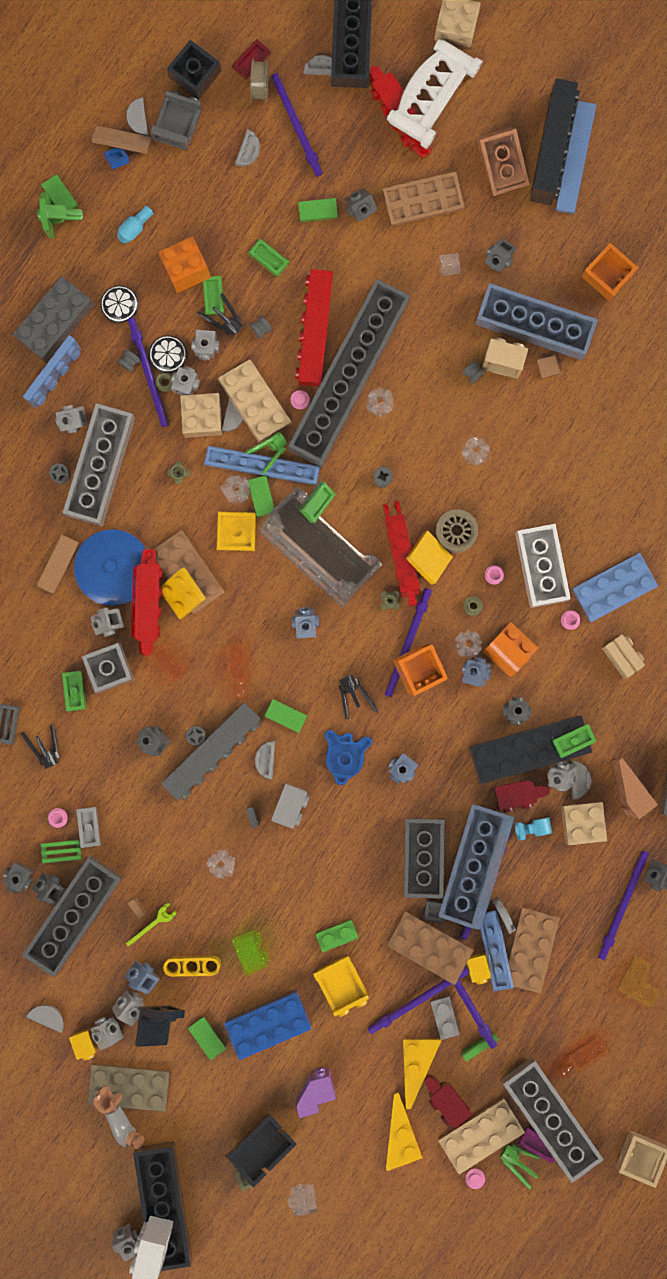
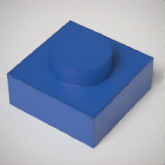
(116, 157)

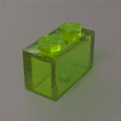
(250, 951)

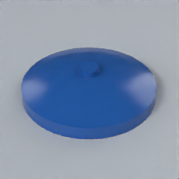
(106, 566)

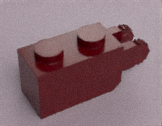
(518, 794)
(448, 1102)

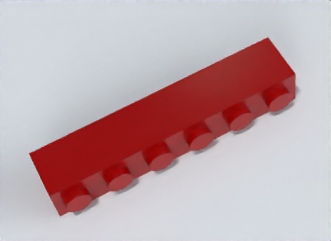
(315, 328)

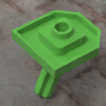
(54, 214)

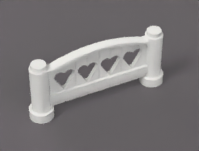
(420, 125)

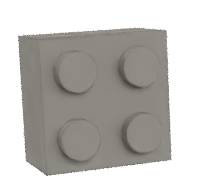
(108, 668)
(289, 806)

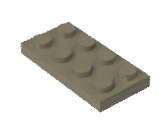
(139, 1086)

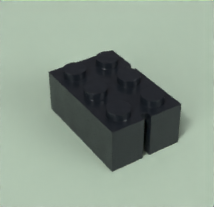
(259, 1149)

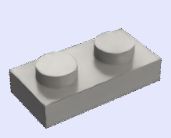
(88, 827)
(444, 1017)

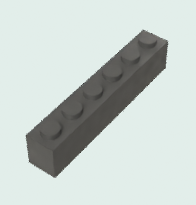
(207, 755)

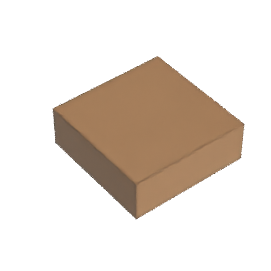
(548, 367)
(137, 908)

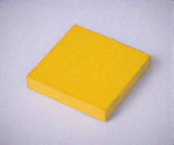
(236, 531)
(429, 557)

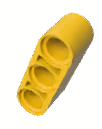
(183, 970)

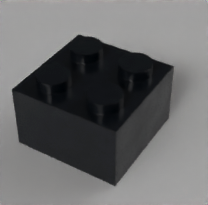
(194, 69)

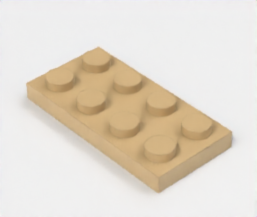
(254, 401)
(481, 1135)

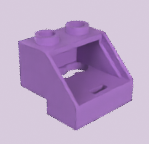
(317, 1090)

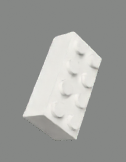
(542, 566)
(151, 1248)

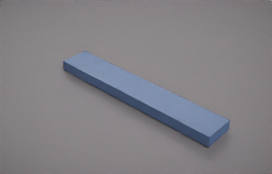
(576, 157)
(256, 464)

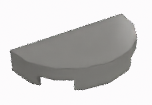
(319, 65)
(136, 117)
(249, 150)
(232, 418)
(265, 759)
(583, 781)
(504, 915)
(48, 1016)

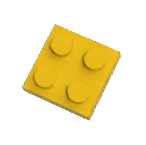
(182, 593)

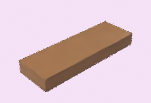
(121, 139)
(58, 564)

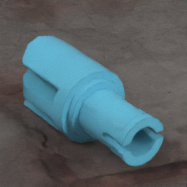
(133, 225)

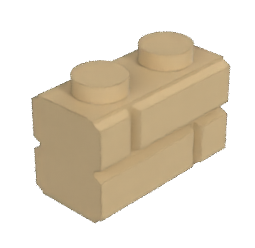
(624, 656)

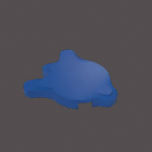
(345, 756)

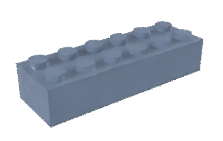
(536, 322)
(476, 867)

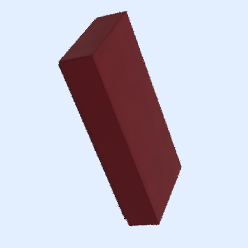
(243, 64)

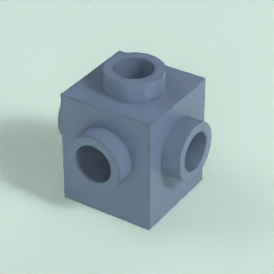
(305, 622)
(476, 671)
(409, 766)
(142, 977)

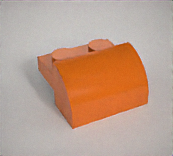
(510, 649)

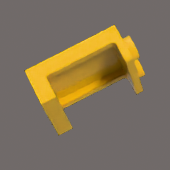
(341, 985)

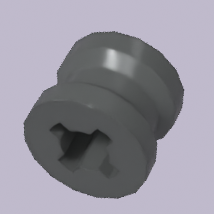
(260, 327)
(128, 360)
(474, 372)
(57, 471)
(381, 480)
(193, 736)

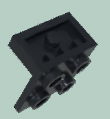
(155, 1024)

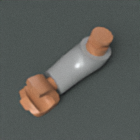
(120, 1126)

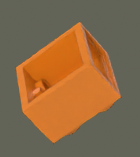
(184, 264)
(609, 272)
(420, 669)

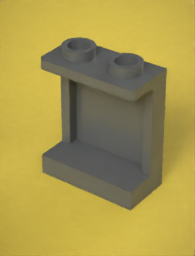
(177, 120)

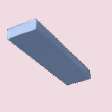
(496, 952)

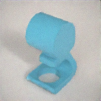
(538, 827)

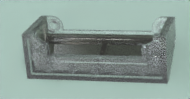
(318, 549)

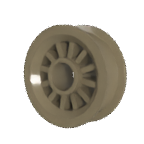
(259, 80)
(463, 515)

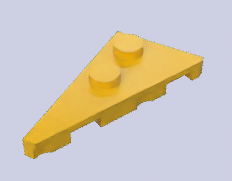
(417, 1061)
(402, 1142)

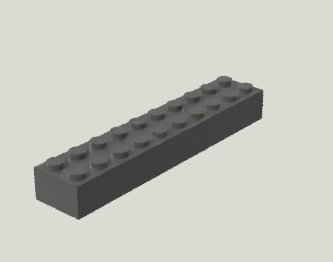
(349, 373)

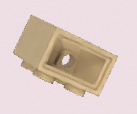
(457, 22)
(505, 358)
(201, 415)
(584, 823)
(641, 1158)

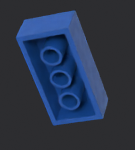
(268, 1024)

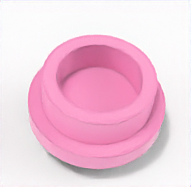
(300, 400)
(494, 575)
(570, 620)
(58, 817)
(475, 1178)

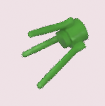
(275, 442)
(510, 1157)

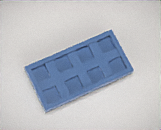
(51, 373)
(615, 587)

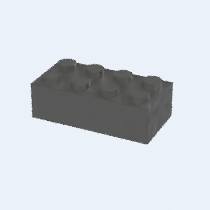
(53, 319)
(423, 858)

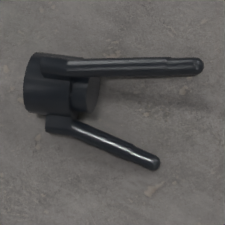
(231, 325)
(349, 685)
(47, 758)

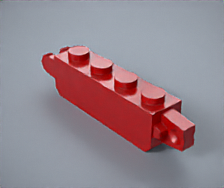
(389, 93)
(400, 549)
(145, 601)

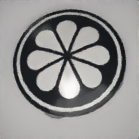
(119, 304)
(167, 354)

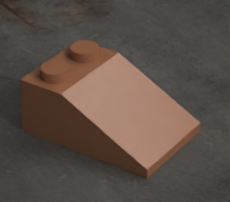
(503, 160)
(632, 793)

